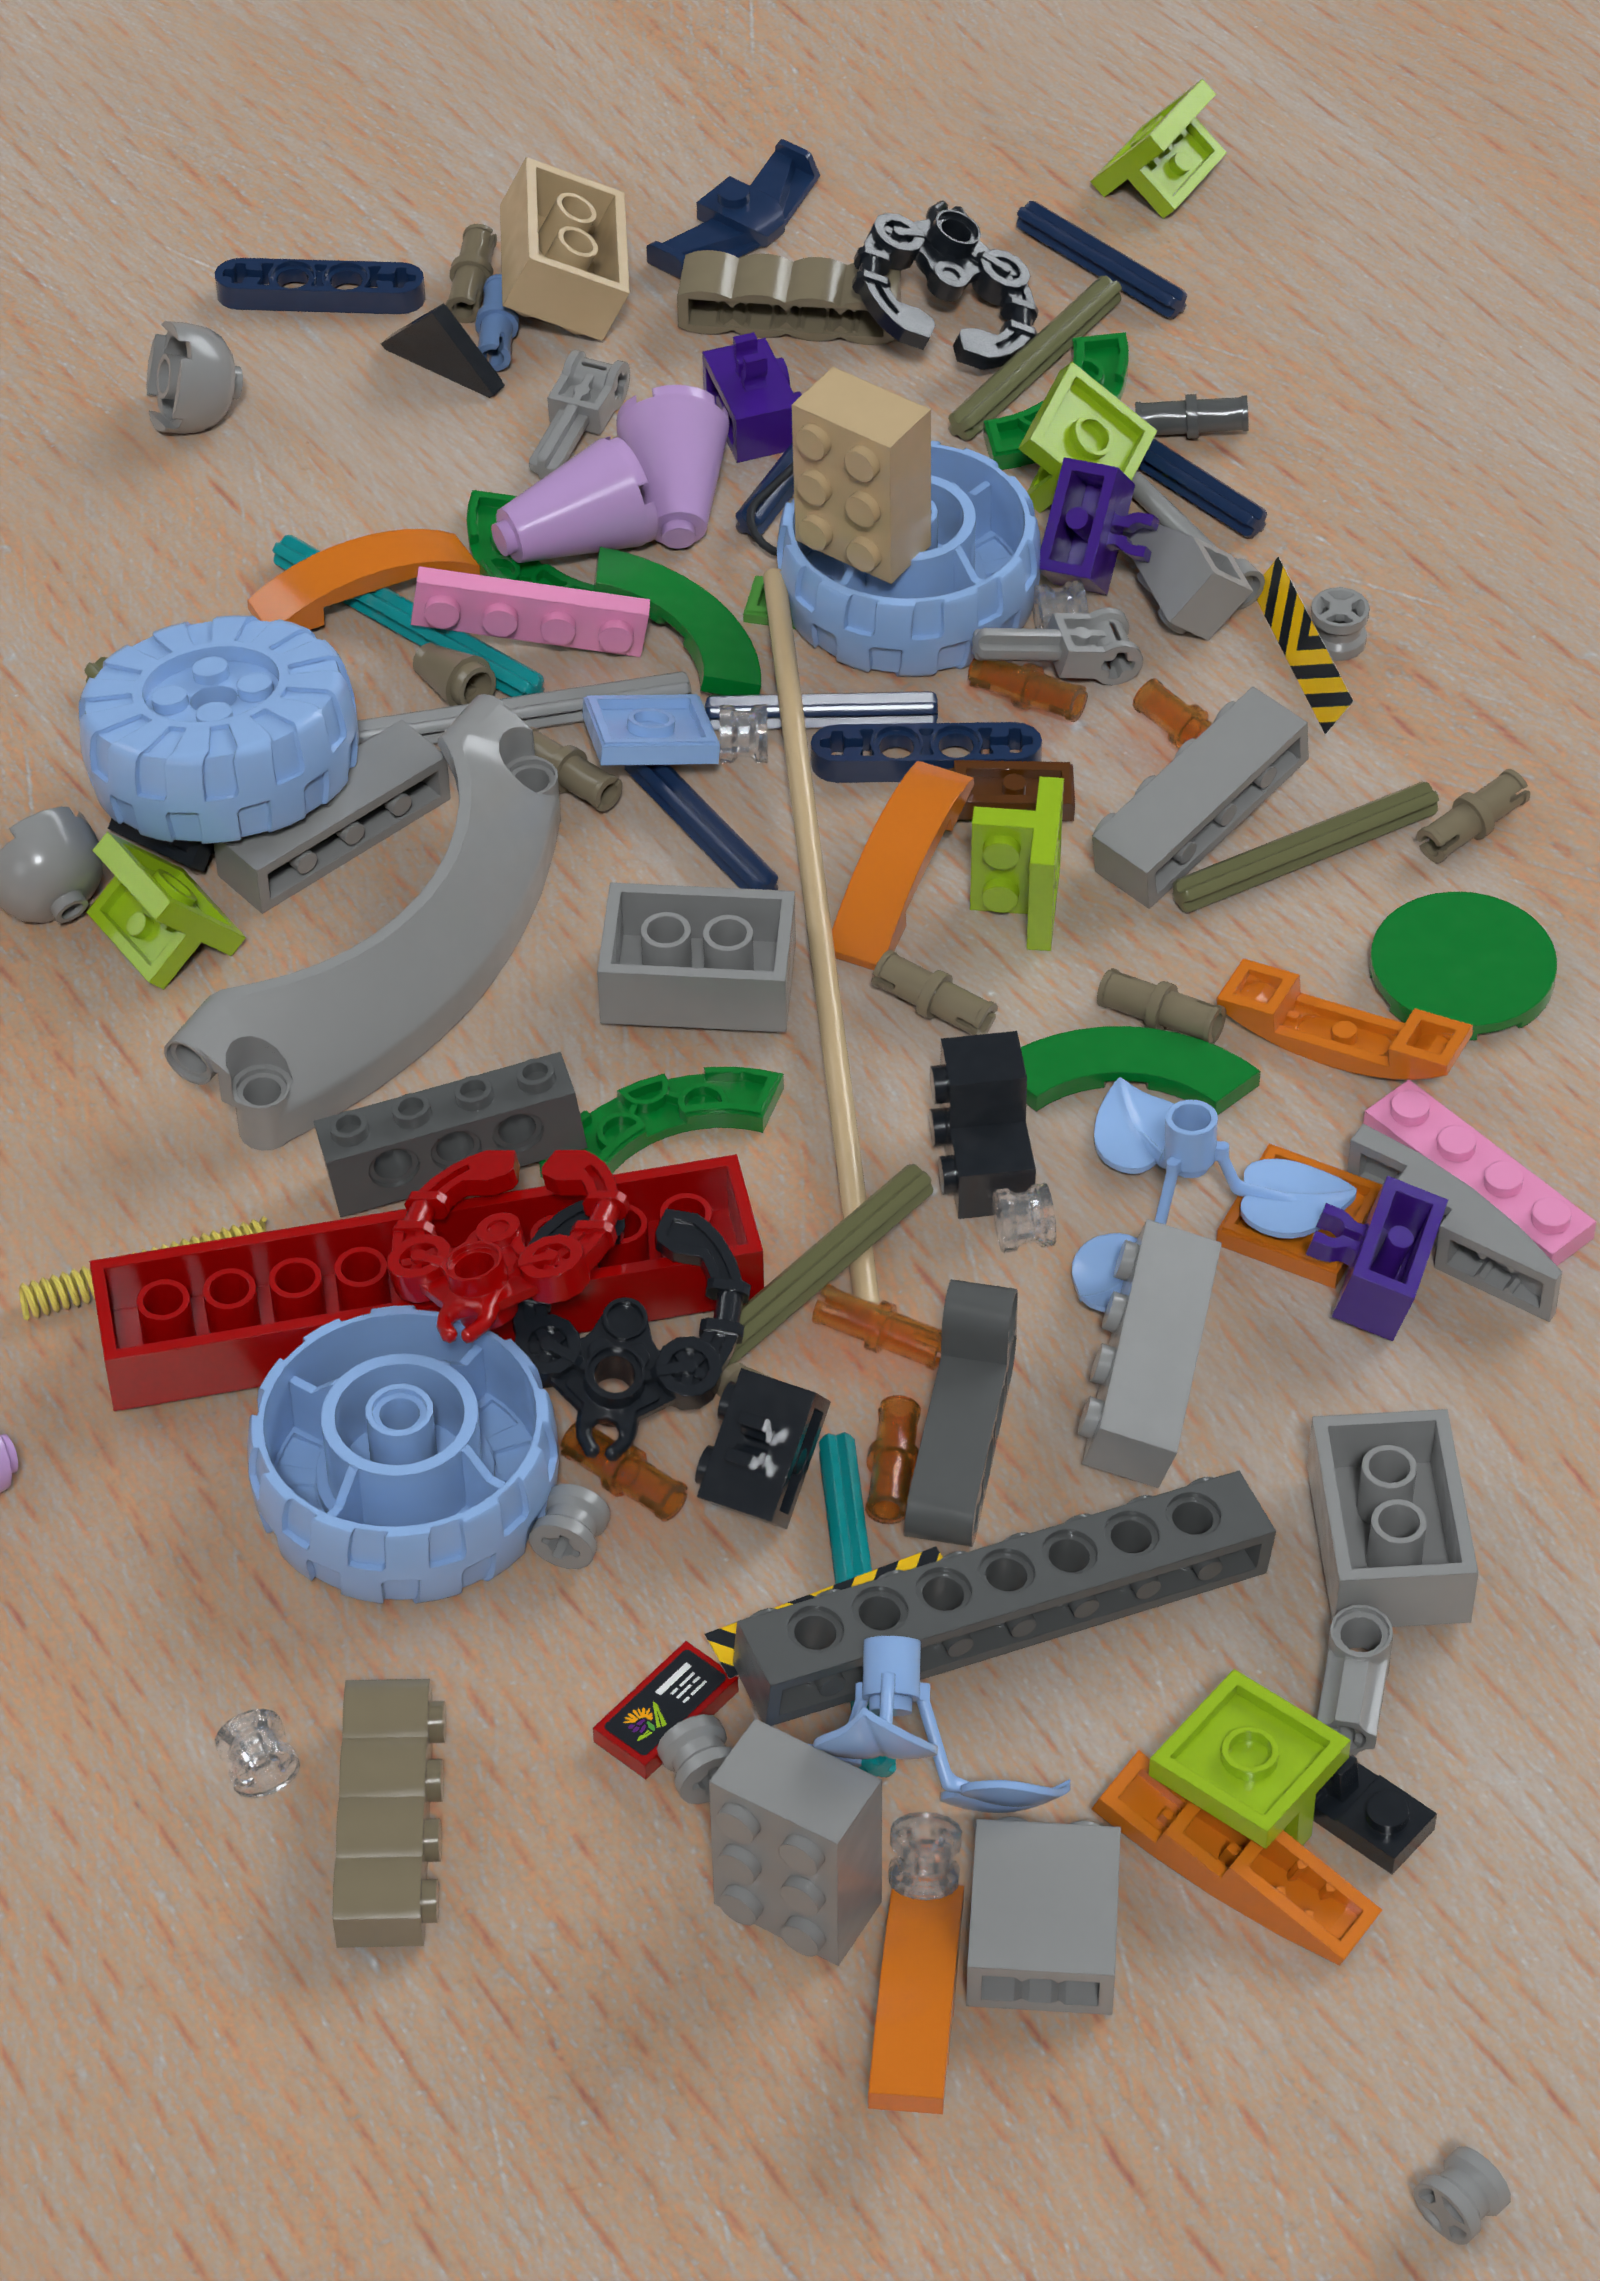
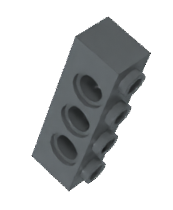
(403, 1142)

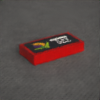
(677, 1689)

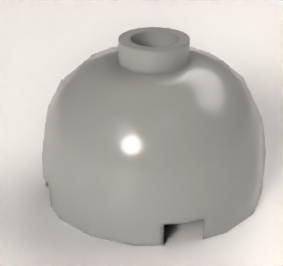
(191, 377)
(49, 867)

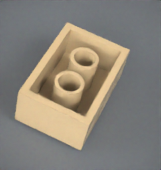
(564, 249)
(862, 474)

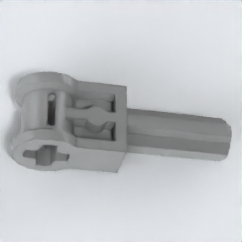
(579, 403)
(1073, 642)

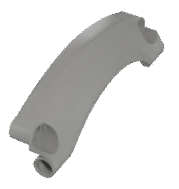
(357, 1020)

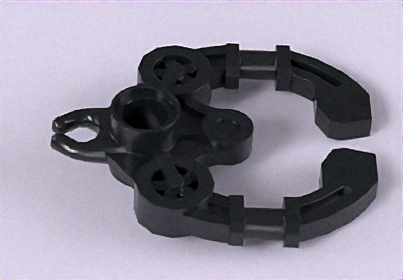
(950, 258)
(621, 1343)

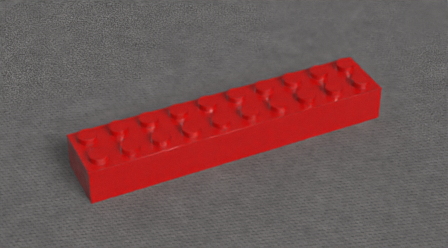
(230, 1307)

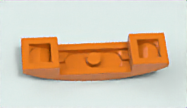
(355, 570)
(895, 862)
(1337, 1035)

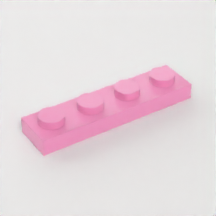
(530, 611)
(1447, 1140)

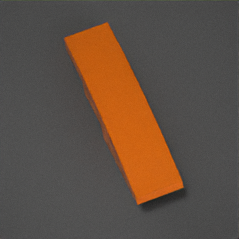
(1274, 1886)
(916, 2004)

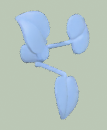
(1144, 1130)
(890, 1687)

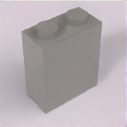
(1043, 1916)

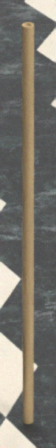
(818, 923)

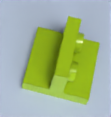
(1166, 154)
(1082, 424)
(1020, 861)
(156, 912)
(1251, 1760)

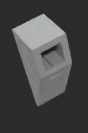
(1190, 580)

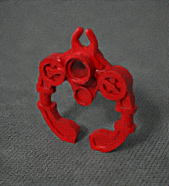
(493, 1267)

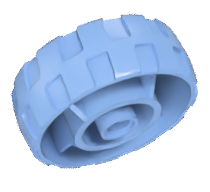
(968, 579)
(219, 729)
(401, 1456)

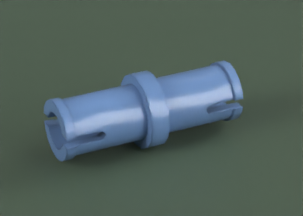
(496, 325)

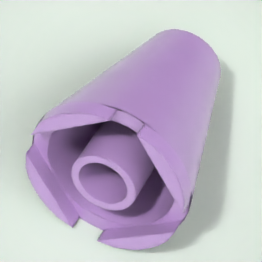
(681, 448)
(579, 508)

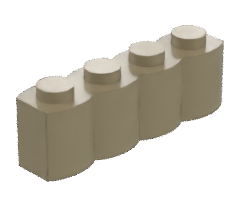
(776, 298)
(385, 1813)

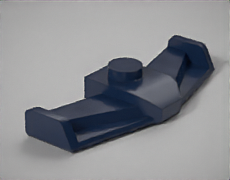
(742, 215)

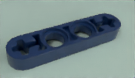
(243, 279)
(922, 740)

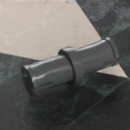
(1195, 415)

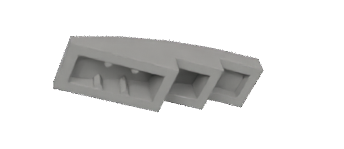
(1473, 1236)

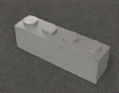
(391, 786)
(1200, 796)
(1150, 1354)

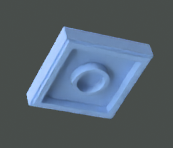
(650, 729)

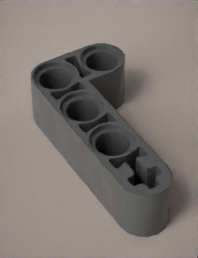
(963, 1413)

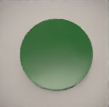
(1464, 961)

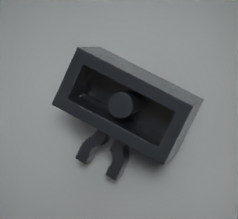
(761, 1447)

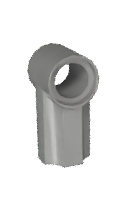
(1354, 1679)

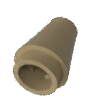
(453, 673)

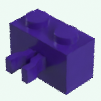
(755, 394)
(1089, 525)
(1382, 1255)

